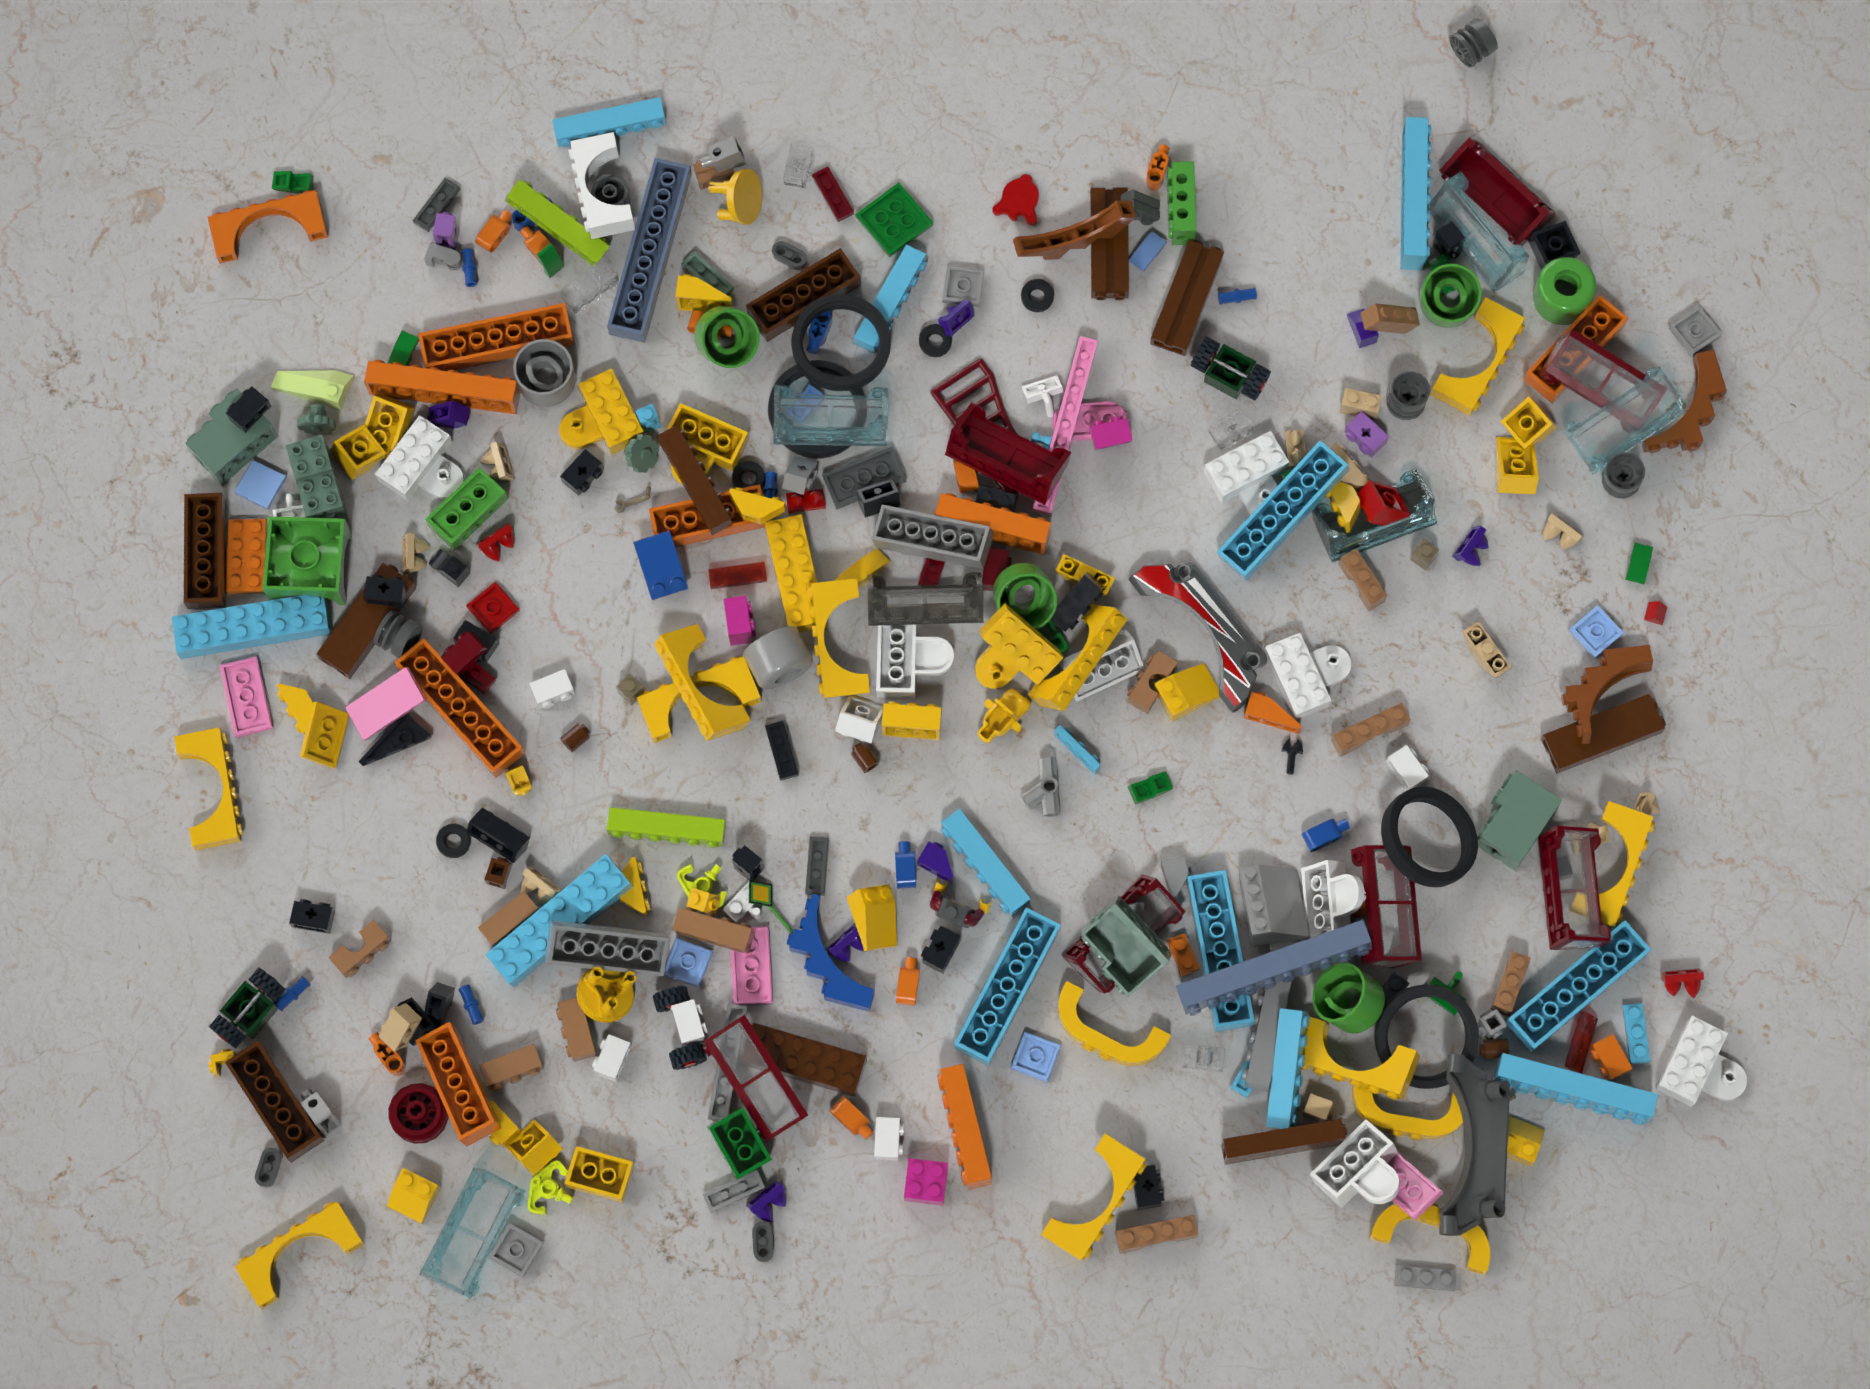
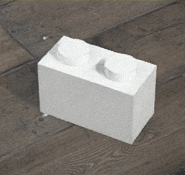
(552, 689)
(1407, 768)
(611, 1058)
(887, 1138)

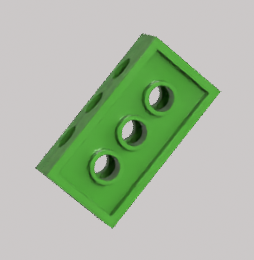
(1181, 202)
(466, 521)

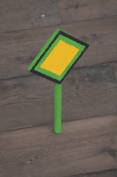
(761, 894)

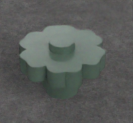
(316, 421)
(641, 453)

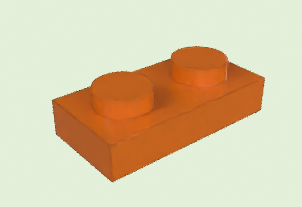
(1183, 955)

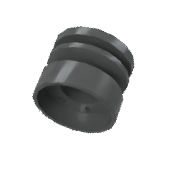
(1473, 42)
(1410, 386)
(1630, 468)
(397, 633)

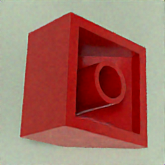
(1382, 503)

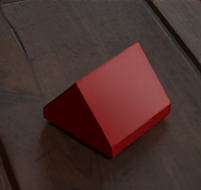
(1655, 612)

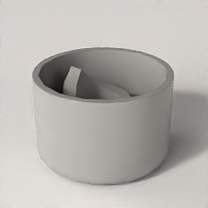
(540, 355)
(778, 657)

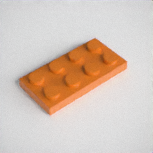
(245, 555)

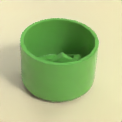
(1460, 279)
(1558, 307)
(745, 341)
(1043, 604)
(1336, 990)

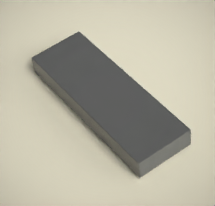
(436, 204)
(817, 866)

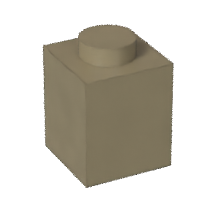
(1424, 554)
(629, 689)

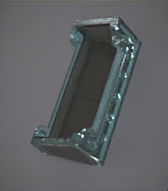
(1366, 535)

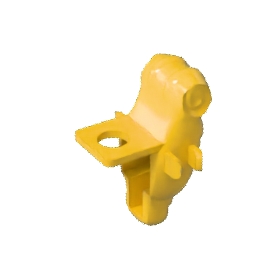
(1003, 715)

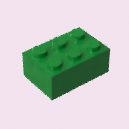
(739, 1143)

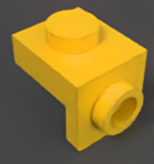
(519, 780)
(703, 901)
(219, 1059)

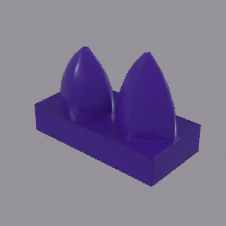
(957, 317)
(1466, 550)
(840, 948)
(760, 1204)

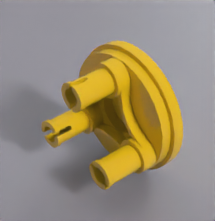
(742, 196)
(605, 994)

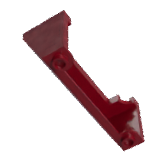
(1498, 191)
(1006, 455)

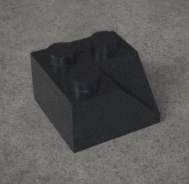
(1553, 243)

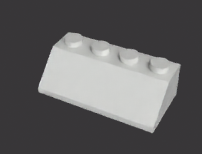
(1116, 665)

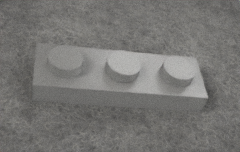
(734, 1191)
(1425, 1278)

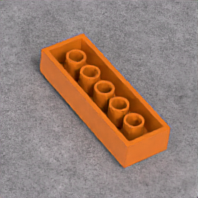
(1598, 323)
(688, 526)
(1008, 527)
(458, 1084)
(965, 1126)

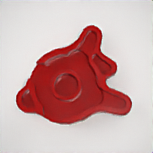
(1019, 199)

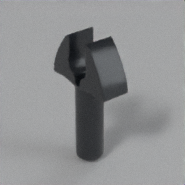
(1291, 755)

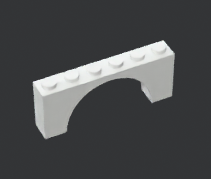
(602, 218)

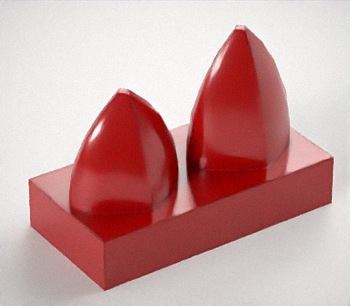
(809, 501)
(489, 545)
(1690, 977)

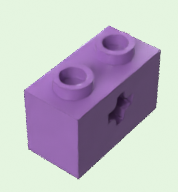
(446, 230)
(1364, 425)

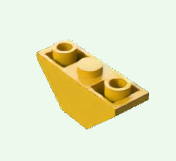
(1345, 503)
(756, 506)
(1074, 570)
(298, 705)
(634, 897)

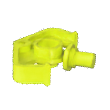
(701, 883)
(544, 1186)

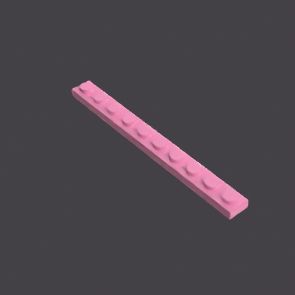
(1070, 407)

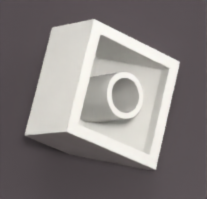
(859, 719)

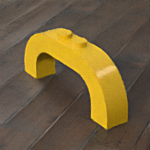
(1106, 1047)
(1404, 1125)
(1476, 1239)

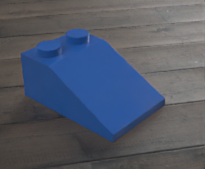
(660, 565)

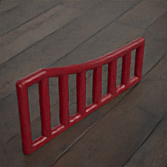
(994, 396)

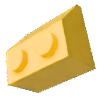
(1528, 423)
(357, 452)
(1523, 1141)
(534, 1147)
(413, 1195)

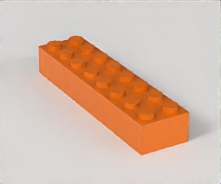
(494, 338)
(442, 386)
(461, 709)

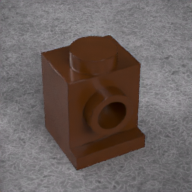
(494, 866)

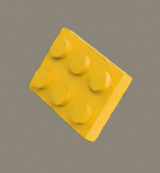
(324, 735)

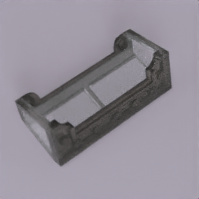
(925, 603)

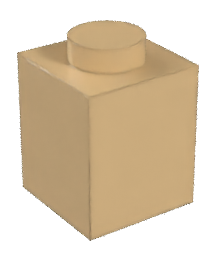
(1318, 1108)

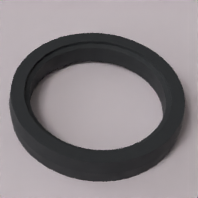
(846, 302)
(787, 379)
(1404, 862)
(1426, 990)

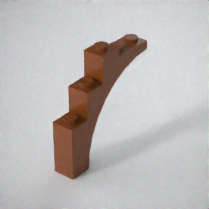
(1077, 236)
(1686, 432)
(1614, 667)

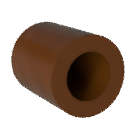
(575, 737)
(864, 757)
(1494, 1048)

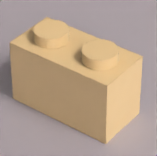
(1357, 401)
(399, 1027)

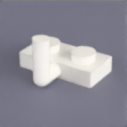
(1043, 390)
(291, 510)
(739, 906)

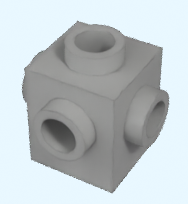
(1494, 1018)

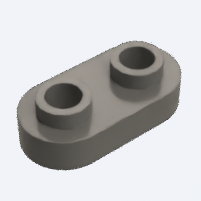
(790, 255)
(268, 1168)
(762, 1242)

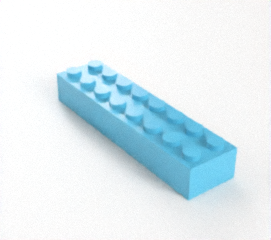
(1414, 193)
(1283, 510)
(250, 625)
(577, 903)
(1218, 942)
(1007, 986)
(1577, 987)
(1576, 1089)

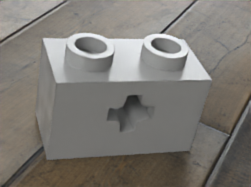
(800, 475)

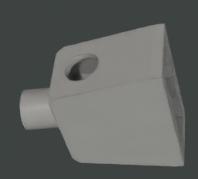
(724, 155)
(319, 1112)

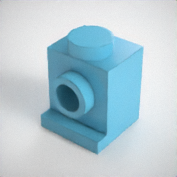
(648, 418)

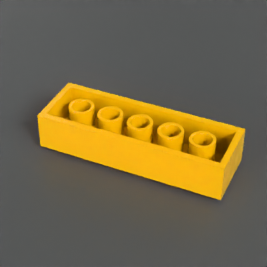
(792, 569)

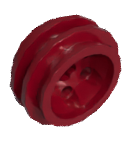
(414, 1133)

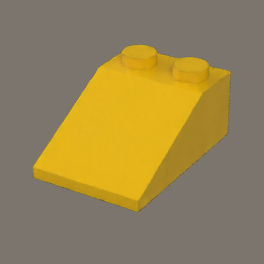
(697, 295)
(388, 421)
(1515, 467)
(1186, 691)
(874, 916)

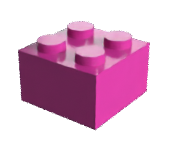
(1110, 433)
(738, 617)
(926, 1182)

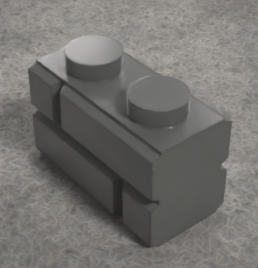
(1145, 206)

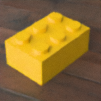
(911, 720)
(599, 1174)

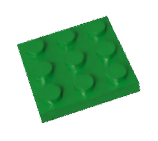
(894, 219)

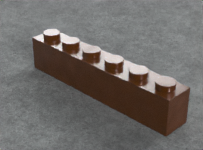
(694, 479)

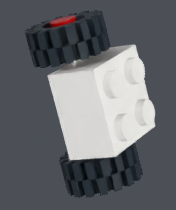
(689, 1026)

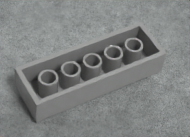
(932, 536)
(606, 948)

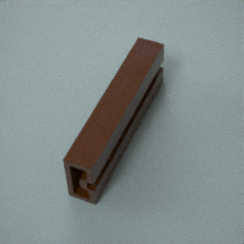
(1109, 255)
(1187, 297)
(355, 632)
(1610, 732)
(1283, 1141)

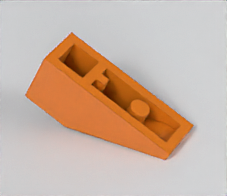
(1268, 712)

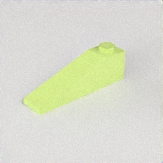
(318, 386)

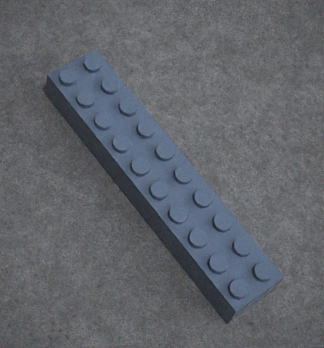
(649, 250)
(1274, 968)

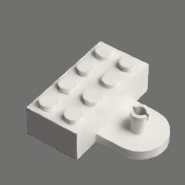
(420, 463)
(1248, 471)
(904, 656)
(1306, 675)
(1330, 896)
(1699, 1067)
(1359, 1167)

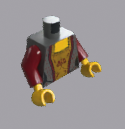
(955, 911)

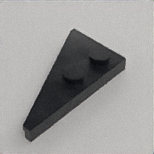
(399, 736)

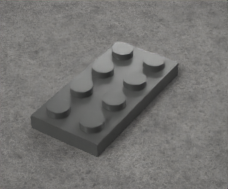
(875, 468)

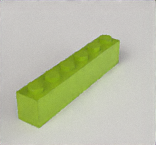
(556, 222)
(666, 826)

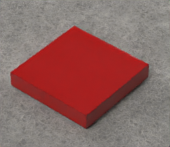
(492, 608)

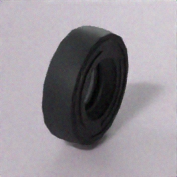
(1034, 285)
(931, 350)
(746, 466)
(455, 852)

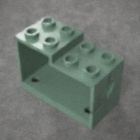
(223, 446)
(316, 479)
(1517, 819)
(1126, 945)

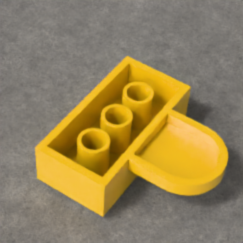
(604, 416)
(711, 438)
(1012, 649)

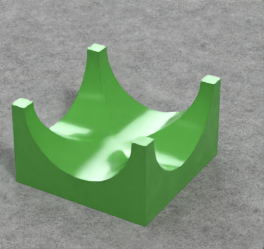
(305, 557)

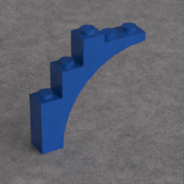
(839, 987)

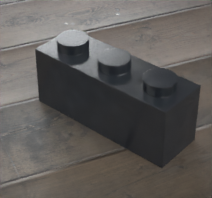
(1077, 602)
(498, 835)

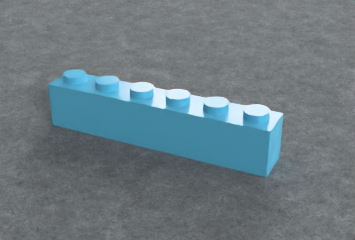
(615, 119)
(892, 295)
(985, 862)
(1287, 1068)

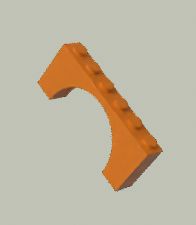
(228, 226)

